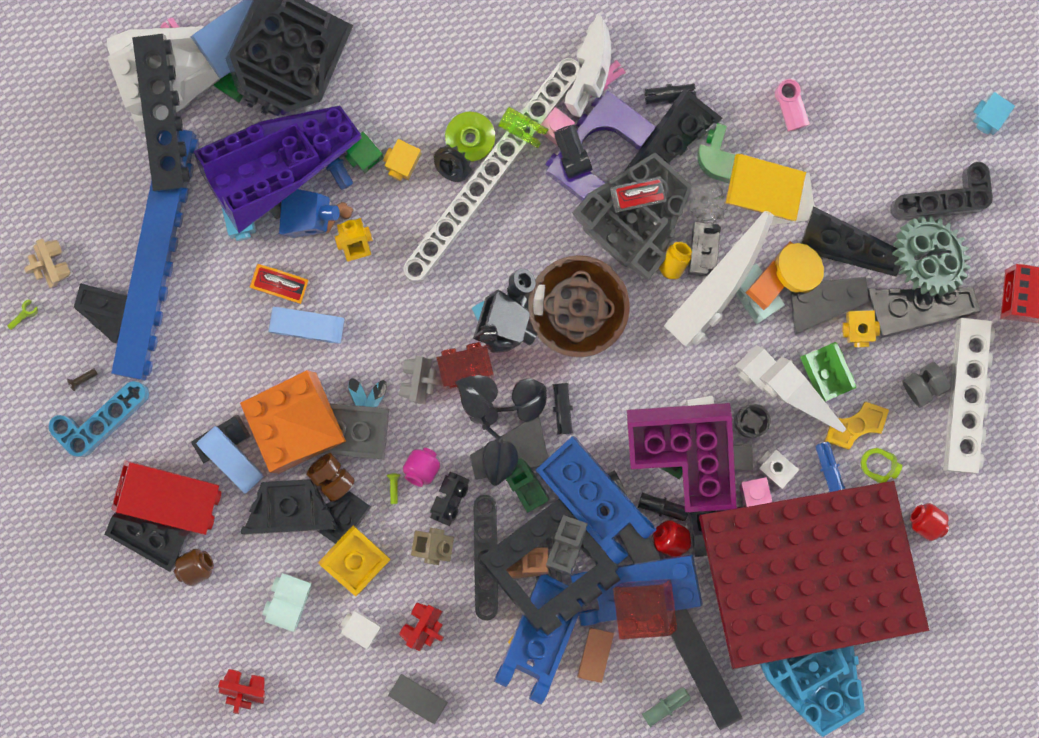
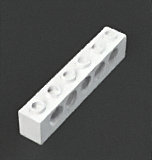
(954, 458)

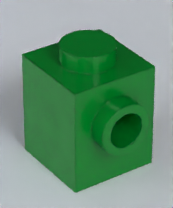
(364, 154)

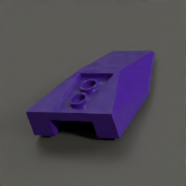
(272, 160)

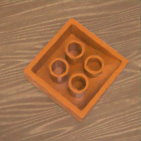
(292, 422)

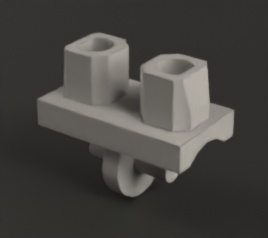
(422, 380)

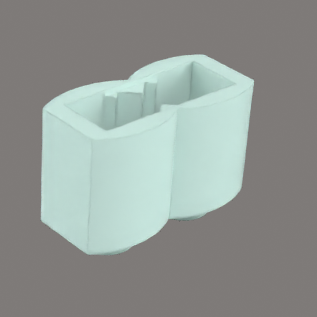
(287, 602)

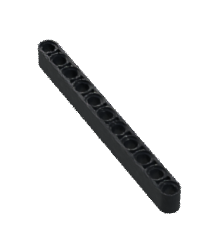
(686, 637)

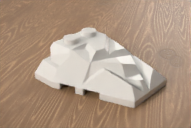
(192, 69)

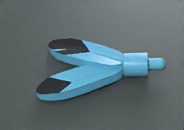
(359, 396)

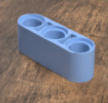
(306, 325)
(230, 459)

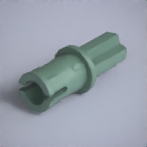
(666, 706)

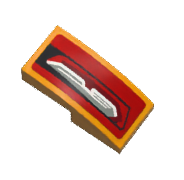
(278, 283)

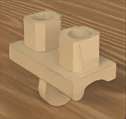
(44, 253)

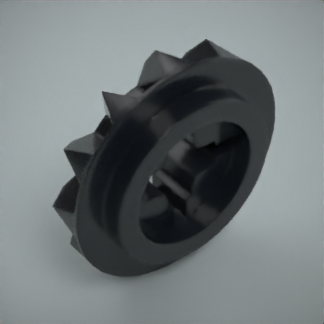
(444, 164)

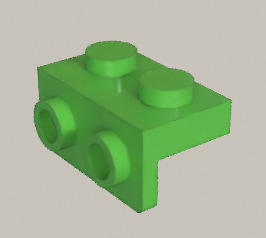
(828, 371)

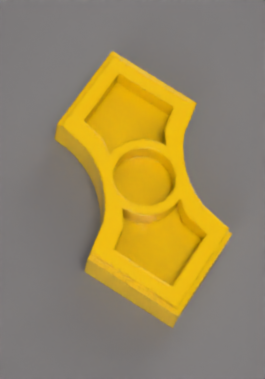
(867, 420)

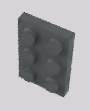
(363, 430)

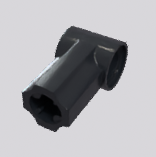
(574, 157)

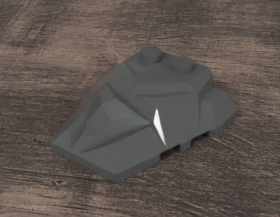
(637, 235)

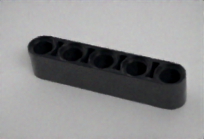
(480, 545)

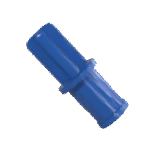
(340, 173)
(829, 467)

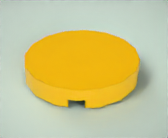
(799, 268)

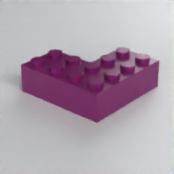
(691, 438)

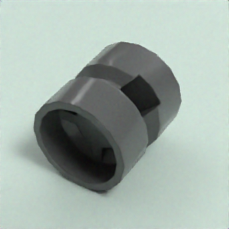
(926, 384)

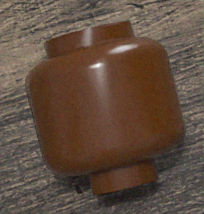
(193, 567)

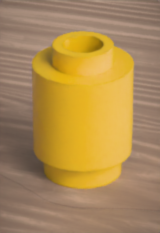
(676, 260)

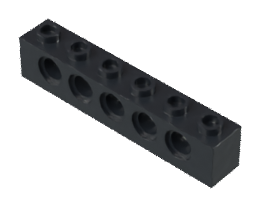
(144, 49)

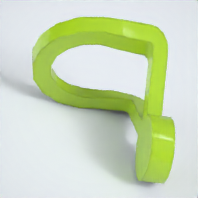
(895, 466)

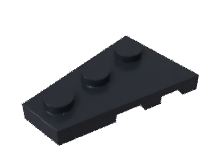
(147, 538)

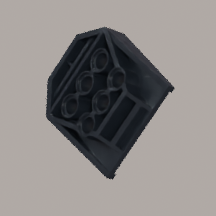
(282, 89)

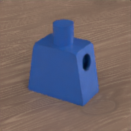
(306, 214)

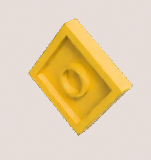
(354, 561)

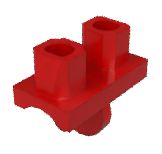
(427, 628)
(231, 687)

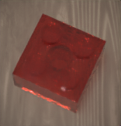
(469, 362)
(645, 609)

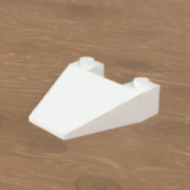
(786, 383)

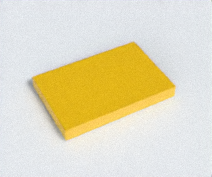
(765, 187)

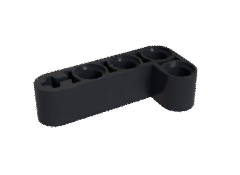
(940, 198)

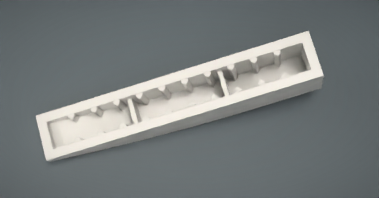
(719, 287)

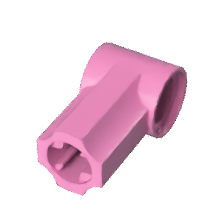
(792, 108)

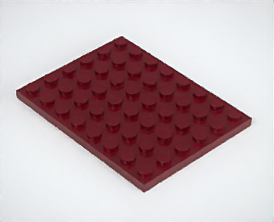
(813, 574)

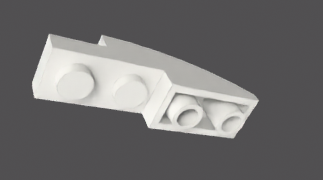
(595, 61)

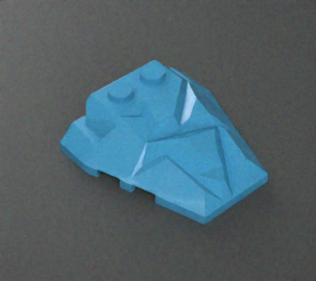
(820, 687)

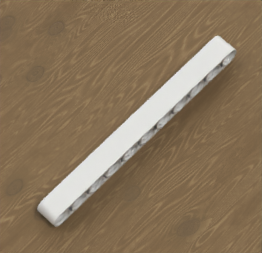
(489, 183)

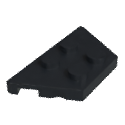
(288, 508)

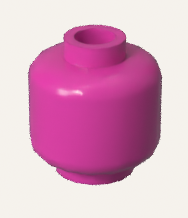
(421, 467)

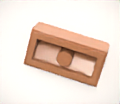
(595, 655)

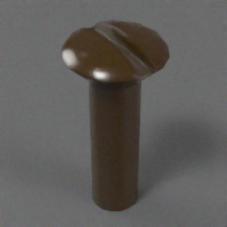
(81, 379)

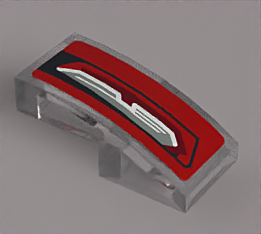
(638, 194)

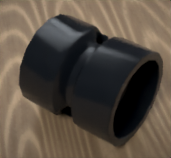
(752, 421)

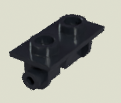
(446, 509)

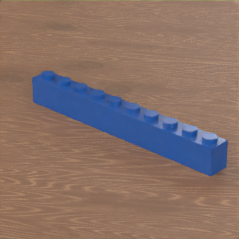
(151, 270)

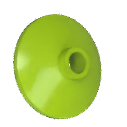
(475, 124)

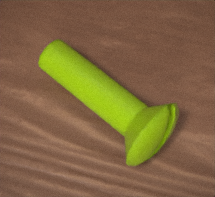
(393, 487)

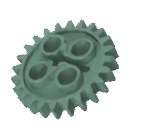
(932, 273)

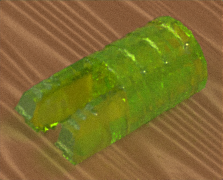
(517, 123)

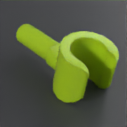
(23, 314)

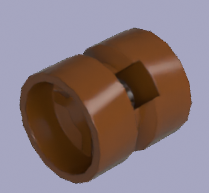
(328, 475)

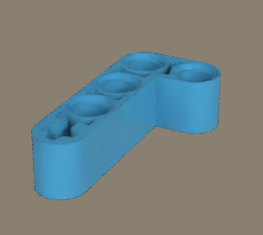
(104, 415)

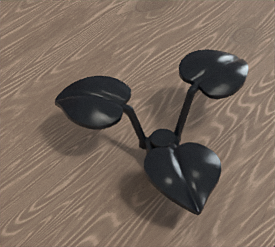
(476, 397)

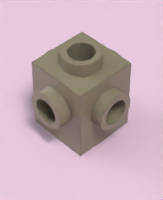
(437, 547)

